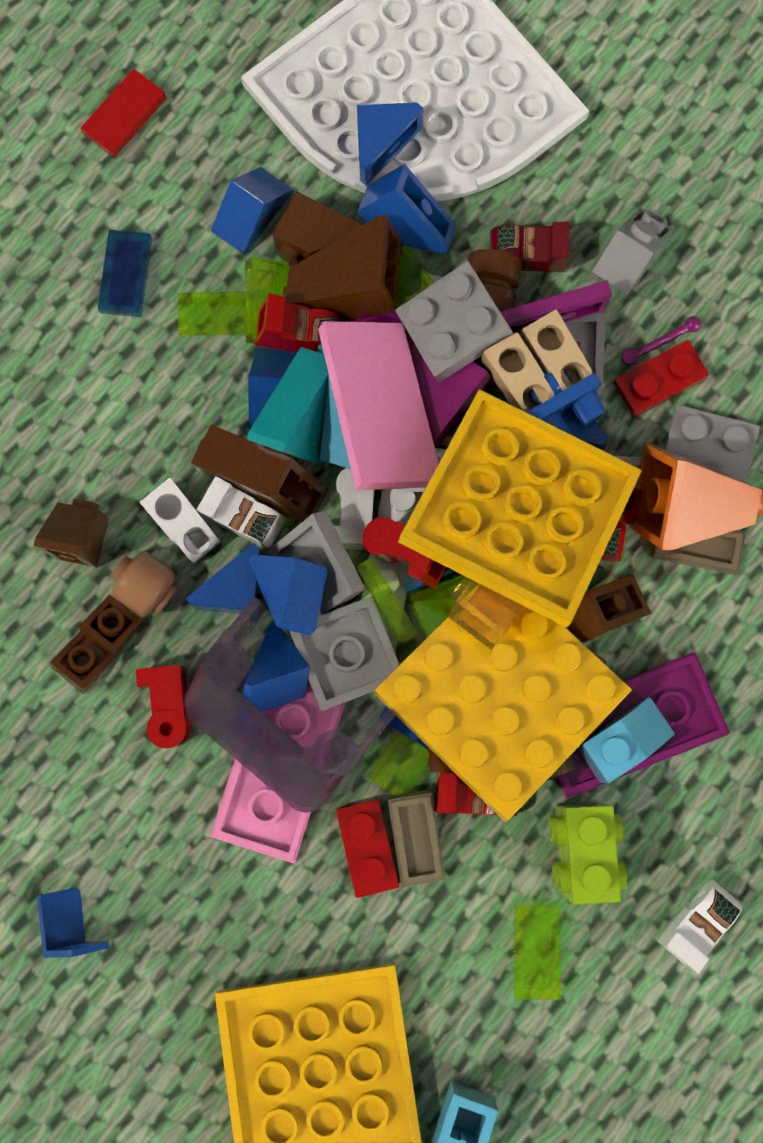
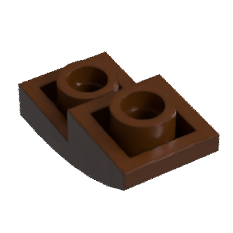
(96, 645)

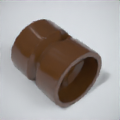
(499, 274)

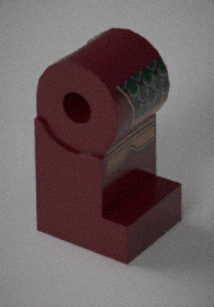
(536, 246)

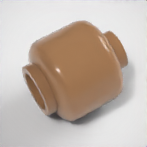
(143, 584)

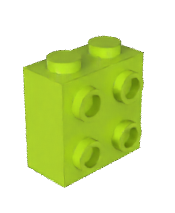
(587, 853)

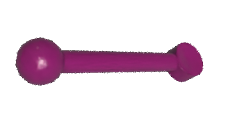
(631, 356)

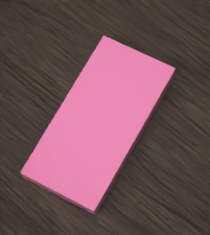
(379, 405)
(255, 814)

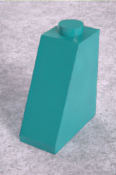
(296, 409)

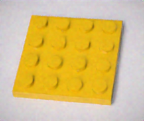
(521, 508)
(503, 712)
(319, 1059)

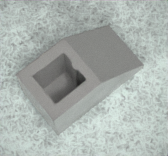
(633, 249)

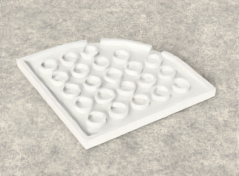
(479, 81)

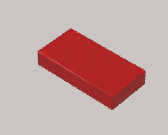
(123, 113)

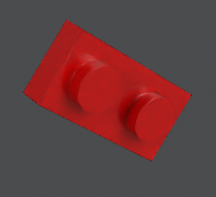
(661, 378)
(367, 848)

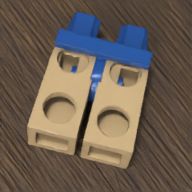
(545, 373)

